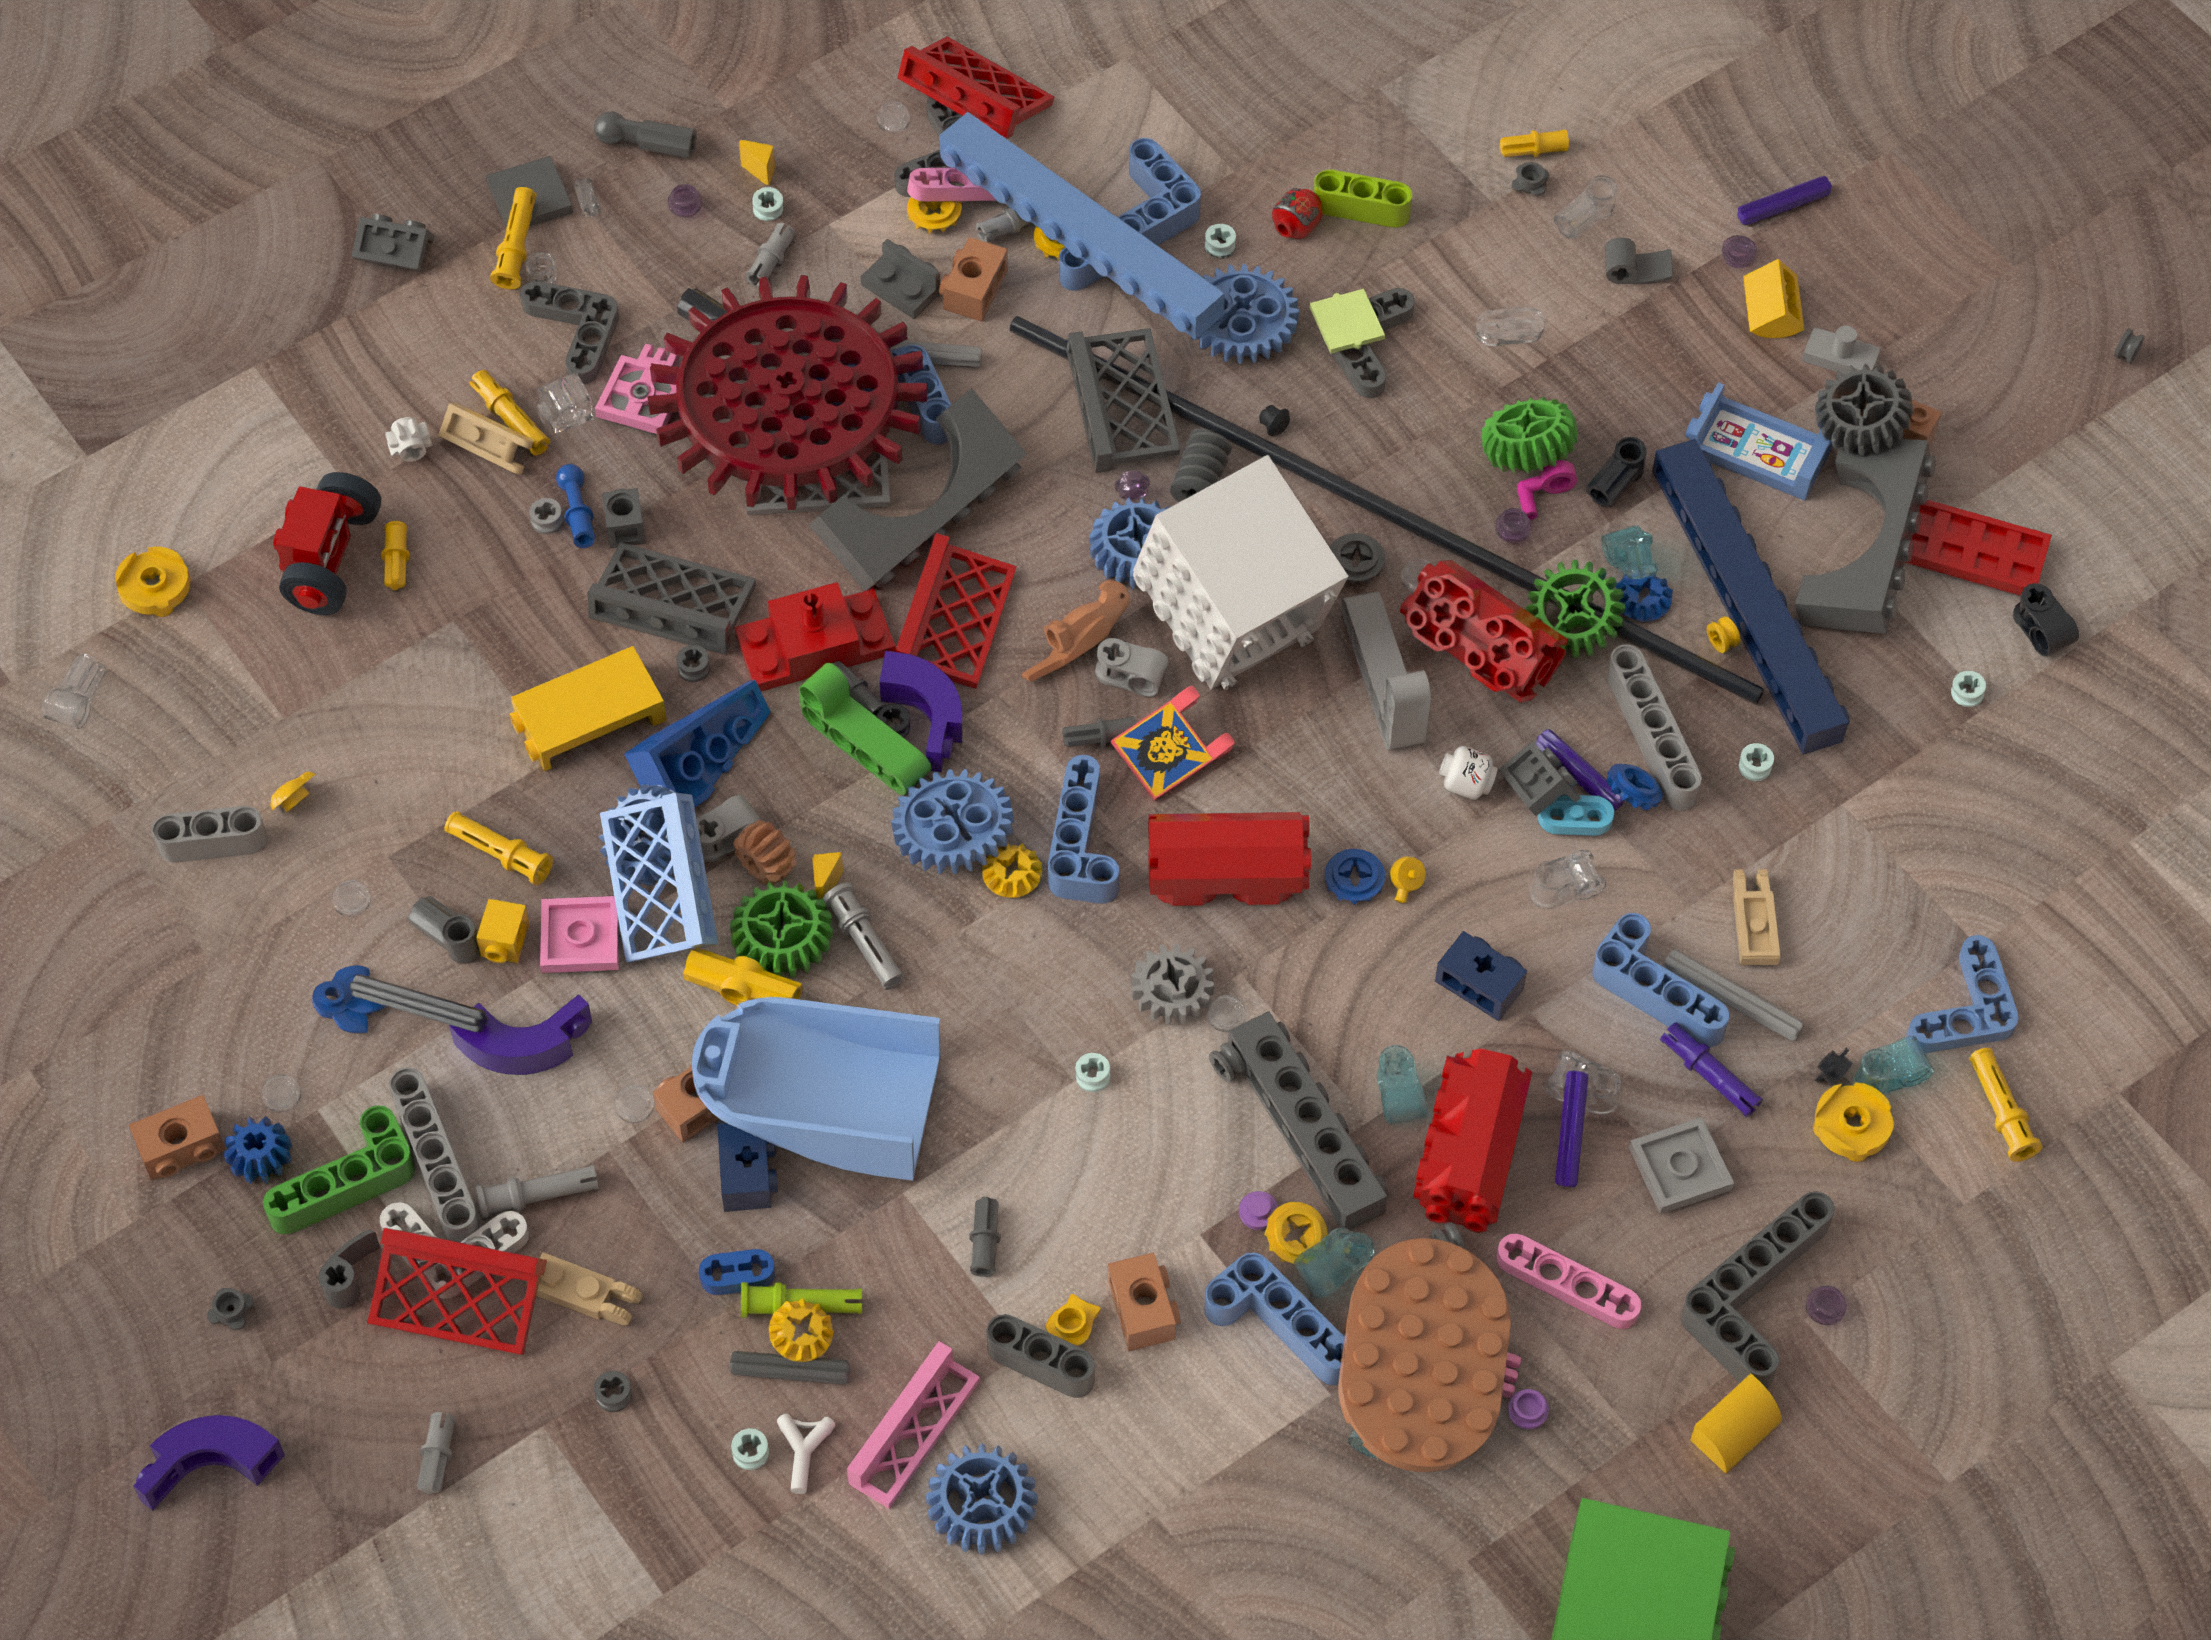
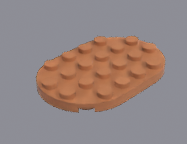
(1424, 1355)

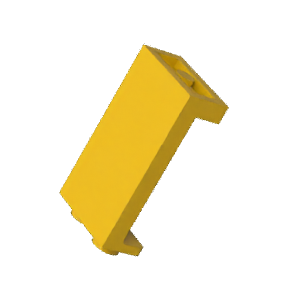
(586, 705)

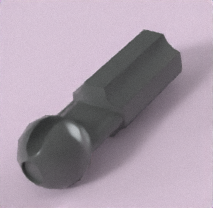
(649, 135)

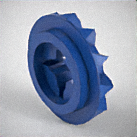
(1653, 606)
(1634, 786)
(1368, 868)

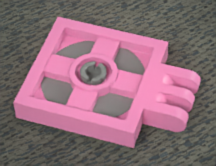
(629, 387)

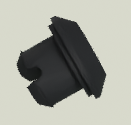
(1274, 419)

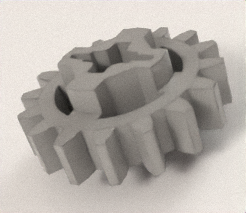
(1184, 973)

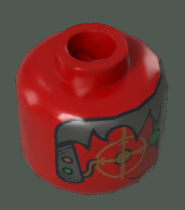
(1297, 213)

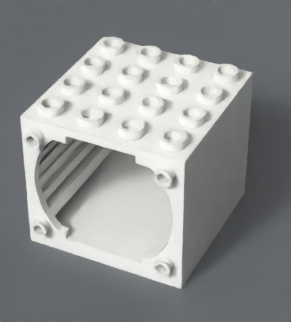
(1238, 573)

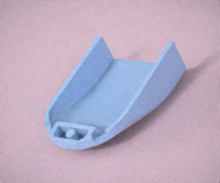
(823, 1080)

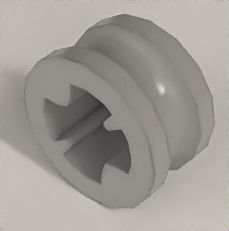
(539, 509)

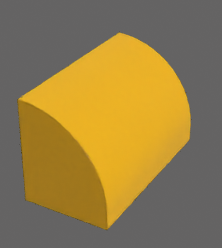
(1773, 301)
(1737, 1423)

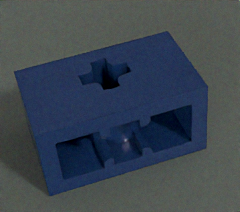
(1481, 975)
(740, 1185)

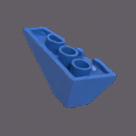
(702, 745)

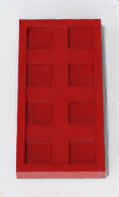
(1978, 548)

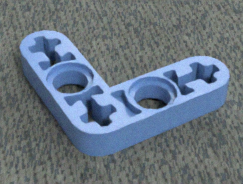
(1980, 1013)

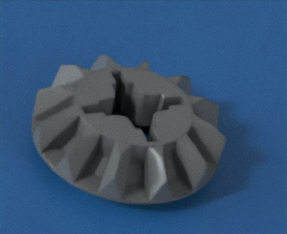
(1370, 552)

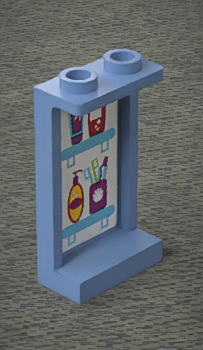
(1758, 444)

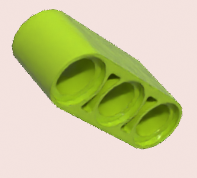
(1363, 198)

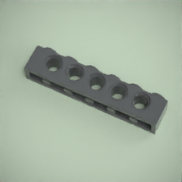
(1347, 1203)

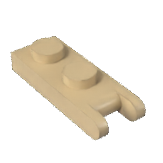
(483, 436)

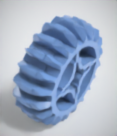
(1115, 534)
(642, 842)
(958, 1477)

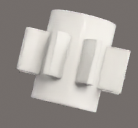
(408, 439)

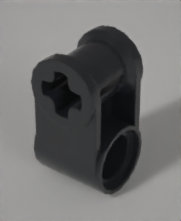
(2044, 624)

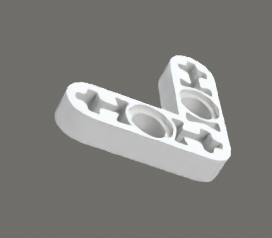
(479, 1238)

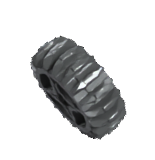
(1844, 400)

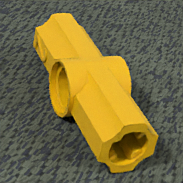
(738, 978)

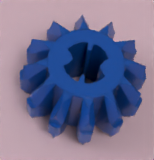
(258, 1150)

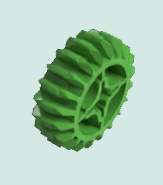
(1529, 435)
(1590, 583)
(800, 939)

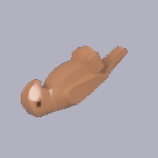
(1081, 629)

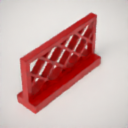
(957, 89)
(928, 595)
(460, 1255)

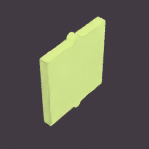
(1347, 321)

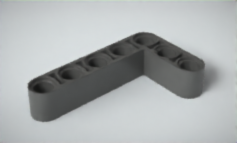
(1749, 1280)

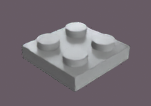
(1681, 1165)

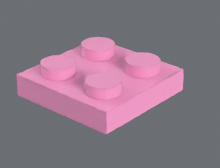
(579, 934)

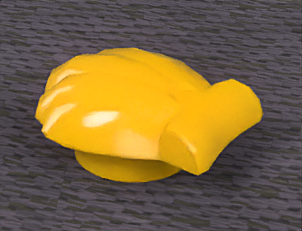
(291, 792)
(1073, 1320)

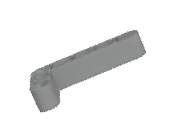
(1397, 697)

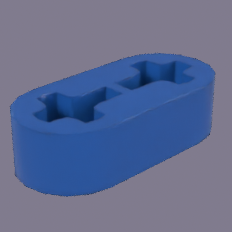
(736, 1268)

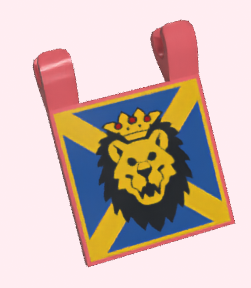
(1165, 748)

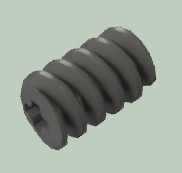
(1200, 463)

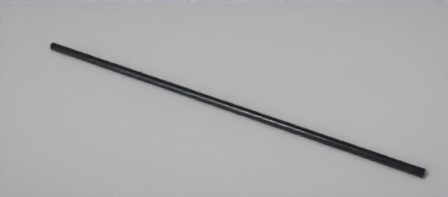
(1402, 517)

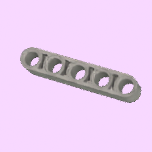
(1654, 712)
(430, 1140)

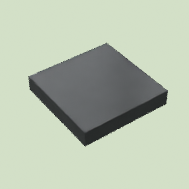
(541, 178)

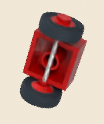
(317, 538)

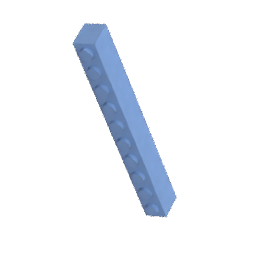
(1082, 226)

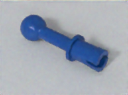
(578, 516)

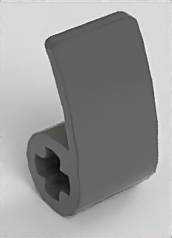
(1627, 267)
(339, 1270)

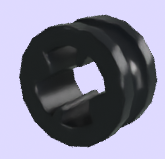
(899, 712)

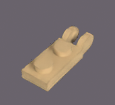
(1755, 920)
(585, 1290)

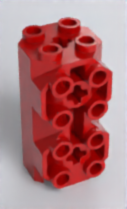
(1483, 630)
(1240, 854)
(1472, 1139)

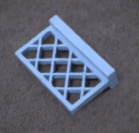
(686, 864)

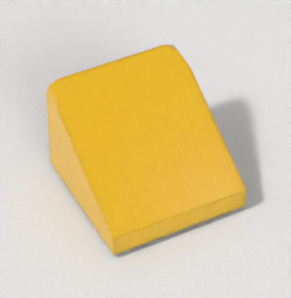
(758, 159)
(827, 871)

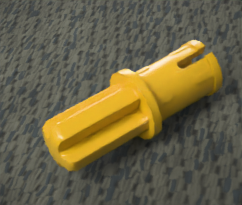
(1534, 143)
(395, 554)

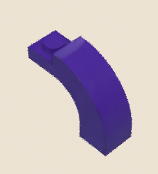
(927, 688)
(525, 1048)
(206, 1442)

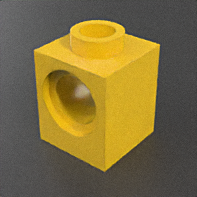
(502, 931)

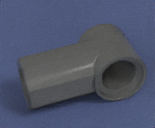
(446, 928)

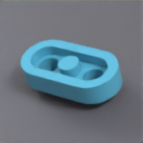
(1576, 816)

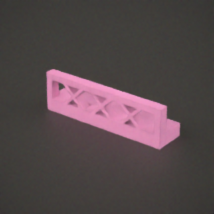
(900, 1417)

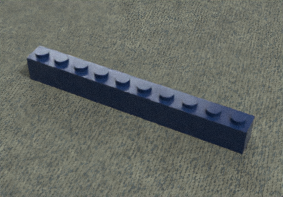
(1750, 597)

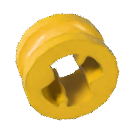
(1723, 634)

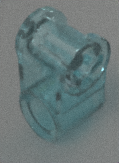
(1630, 552)
(1895, 1066)
(1400, 1089)
(1334, 1260)

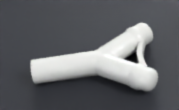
(803, 1447)

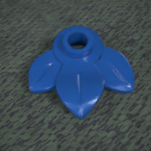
(347, 1010)

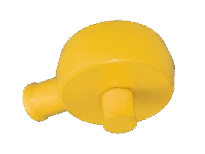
(1407, 875)

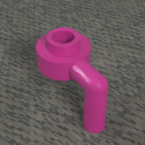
(1551, 479)

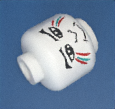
(1468, 772)

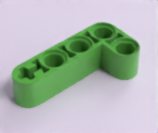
(858, 732)
(337, 1177)

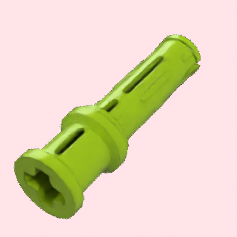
(769, 1299)

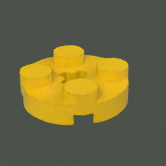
(156, 598)
(1851, 1141)

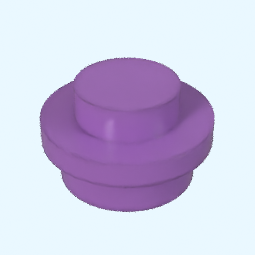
(1256, 1209)
(1528, 1409)

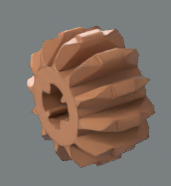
(765, 852)

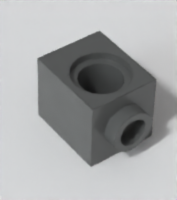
(625, 528)

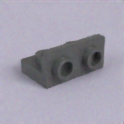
(391, 243)
(902, 279)
(1537, 779)

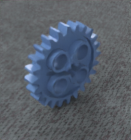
(1255, 317)
(969, 804)

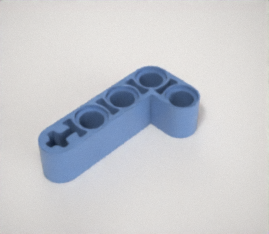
(1078, 827)
(1664, 984)
(1283, 1322)

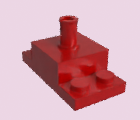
(812, 631)

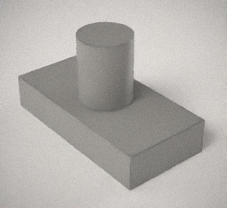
(1839, 350)

